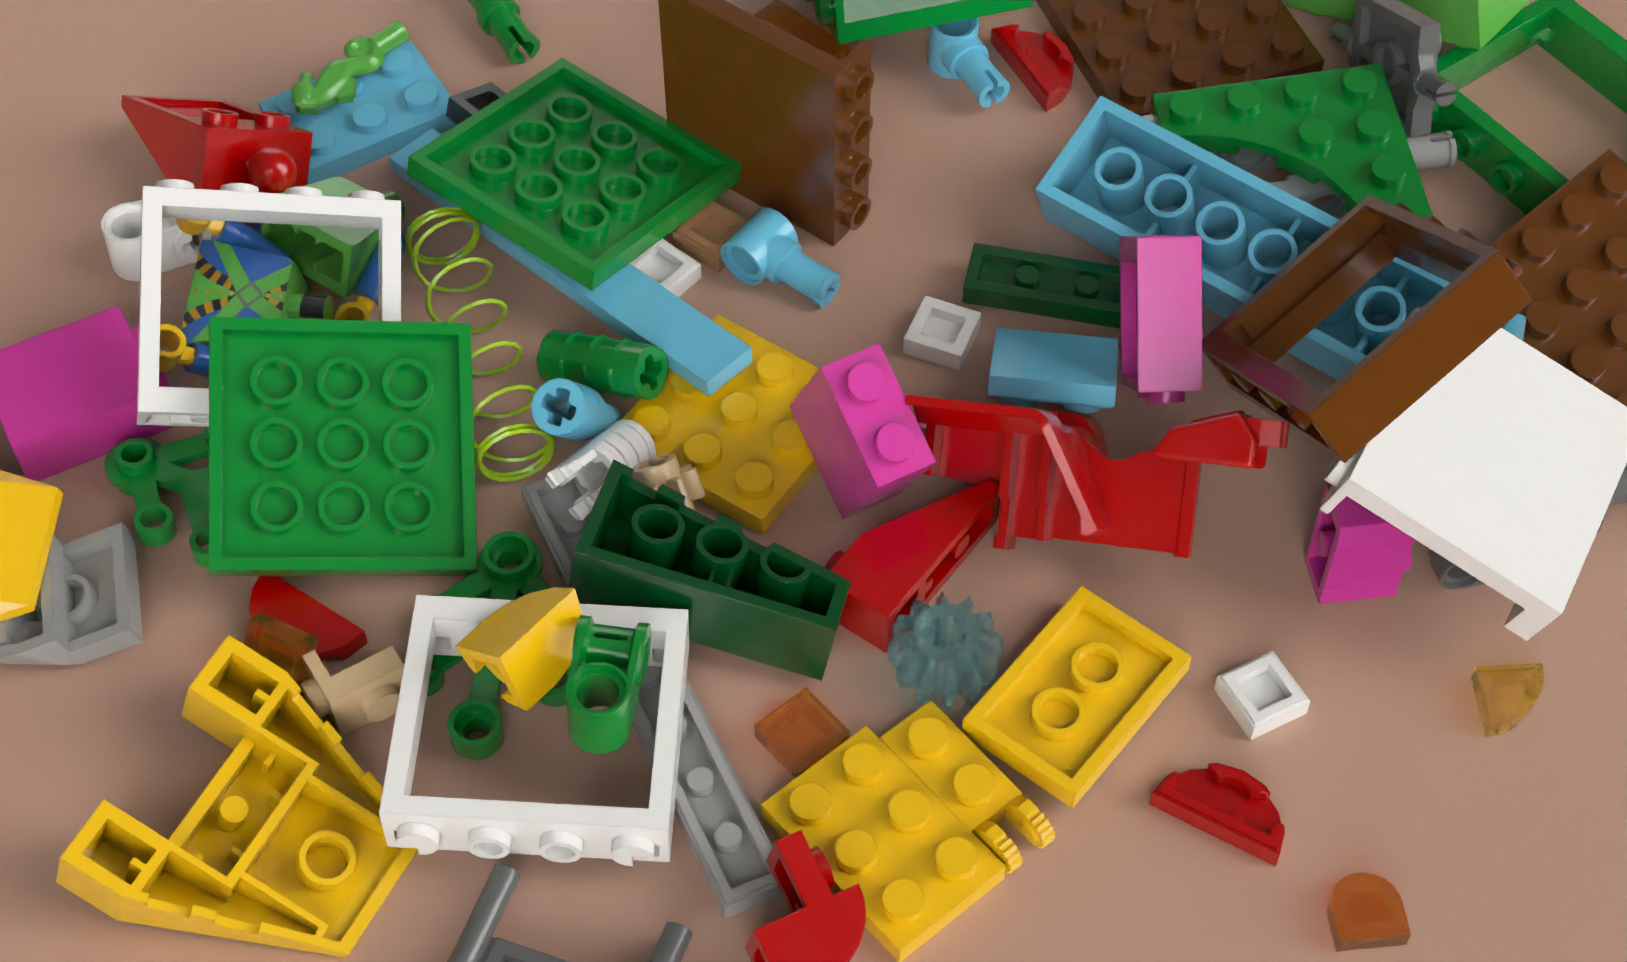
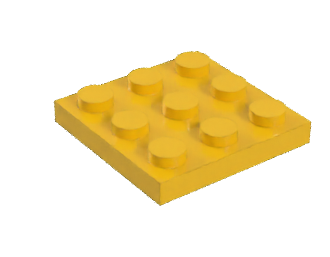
(739, 436)

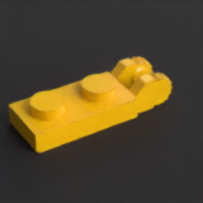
(967, 782)

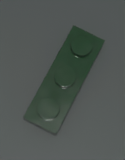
(1043, 285)

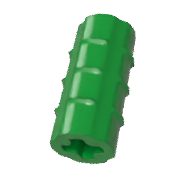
(604, 363)

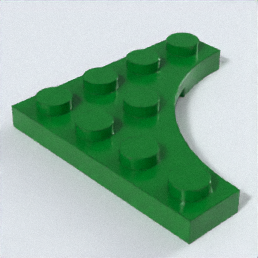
(1317, 124)

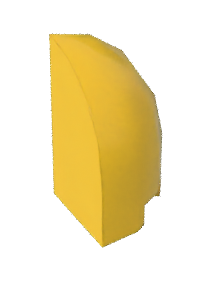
(526, 643)

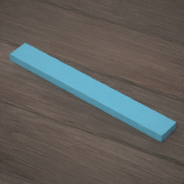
(627, 303)

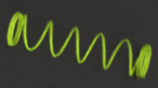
(455, 257)

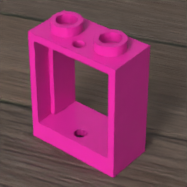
(1161, 315)

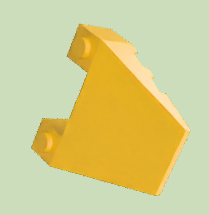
(275, 845)

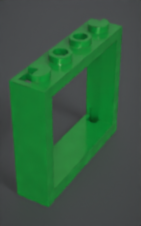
(1483, 144)

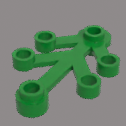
(144, 466)
(481, 709)

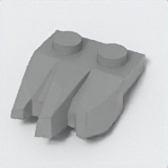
(83, 605)

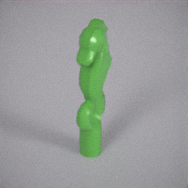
(337, 78)

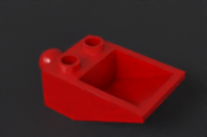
(221, 142)

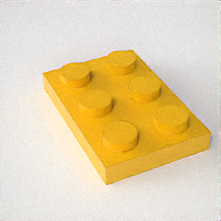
(1076, 696)
(890, 838)

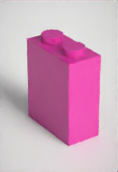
(72, 393)
(861, 431)

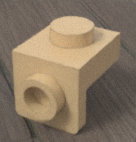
(356, 694)

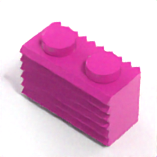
(1356, 554)

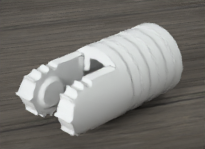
(621, 441)

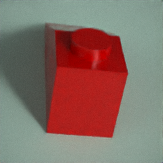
(910, 559)

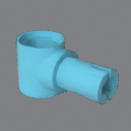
(961, 55)
(770, 250)

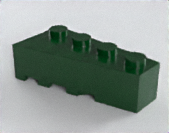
(739, 595)

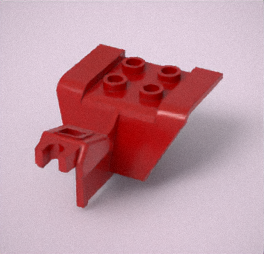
(1064, 484)

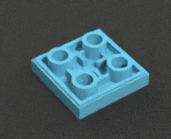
(1053, 369)

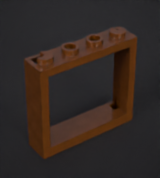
(1403, 367)

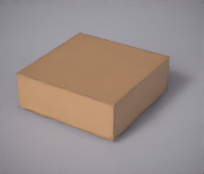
(706, 233)

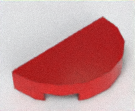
(1038, 61)
(292, 606)
(1225, 805)

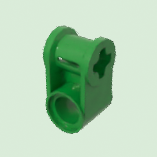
(606, 672)

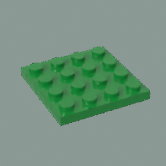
(574, 172)
(340, 448)

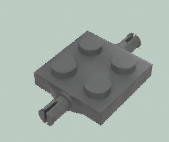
(1408, 51)

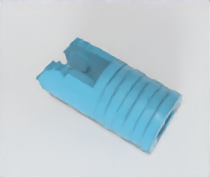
(572, 410)

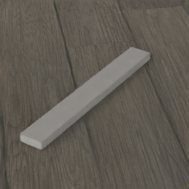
(708, 794)

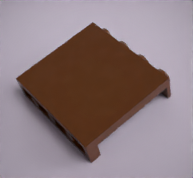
(774, 107)

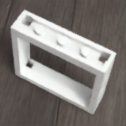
(244, 204)
(545, 829)

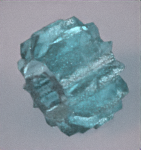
(945, 650)

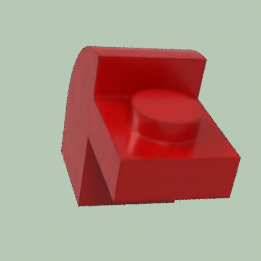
(819, 922)

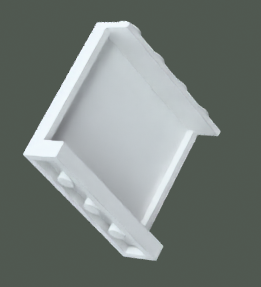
(1498, 474)

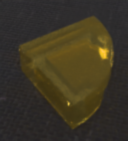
(1506, 694)

